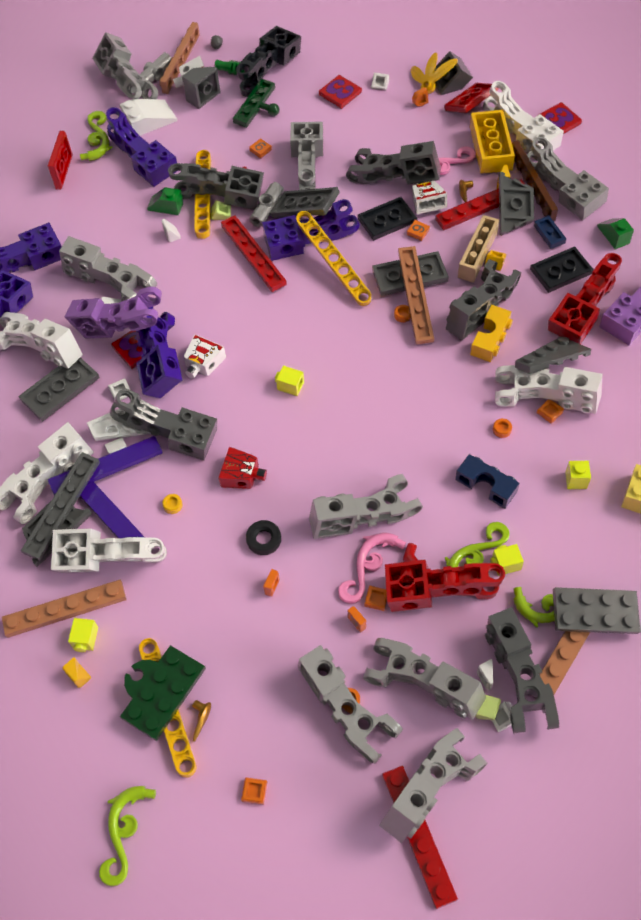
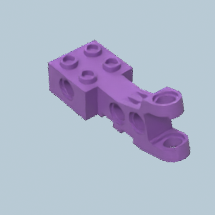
(624, 317)
(100, 320)

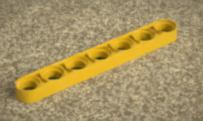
(203, 199)
(335, 266)
(179, 734)

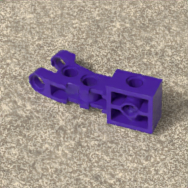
(148, 160)
(287, 239)
(36, 248)
(13, 292)
(159, 364)

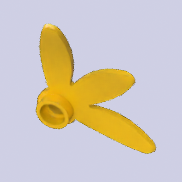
(430, 77)

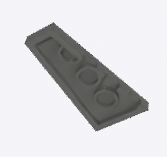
(551, 353)

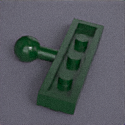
(255, 102)

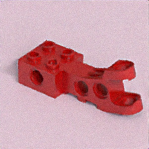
(579, 313)
(414, 585)

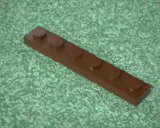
(533, 180)

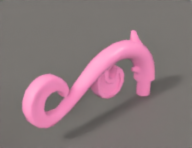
(445, 162)
(373, 565)

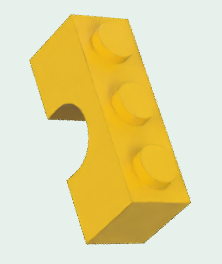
(487, 344)

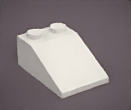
(147, 114)

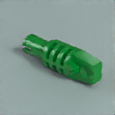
(229, 67)

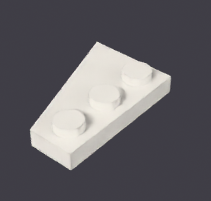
(108, 428)

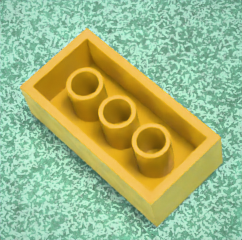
(491, 141)

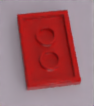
(469, 98)
(60, 160)

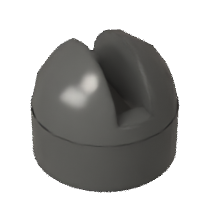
(216, 42)

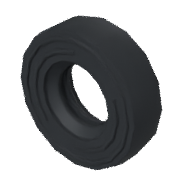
(255, 529)

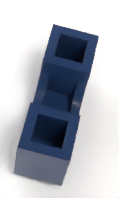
(475, 470)

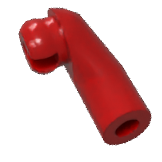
(409, 554)

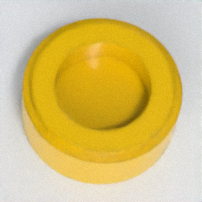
(172, 503)

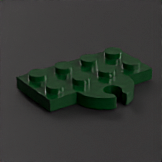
(160, 690)

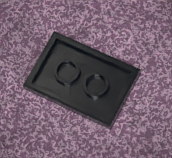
(387, 218)
(561, 269)

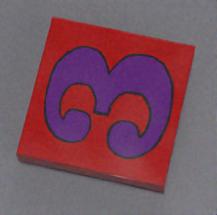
(340, 91)
(562, 117)
(128, 348)

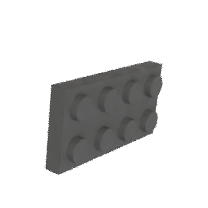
(311, 200)
(390, 278)
(58, 388)
(596, 610)

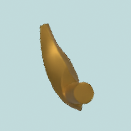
(463, 185)
(202, 717)

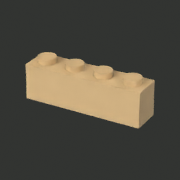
(478, 248)

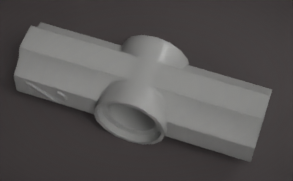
(155, 70)
(266, 204)

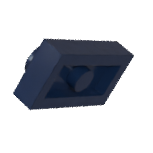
(549, 232)

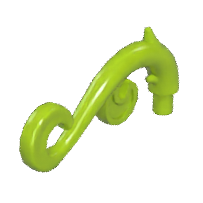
(94, 138)
(474, 549)
(526, 611)
(131, 824)

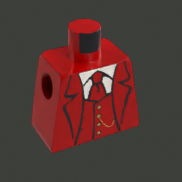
(240, 470)

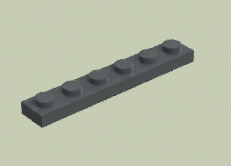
(60, 506)

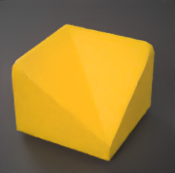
(76, 672)

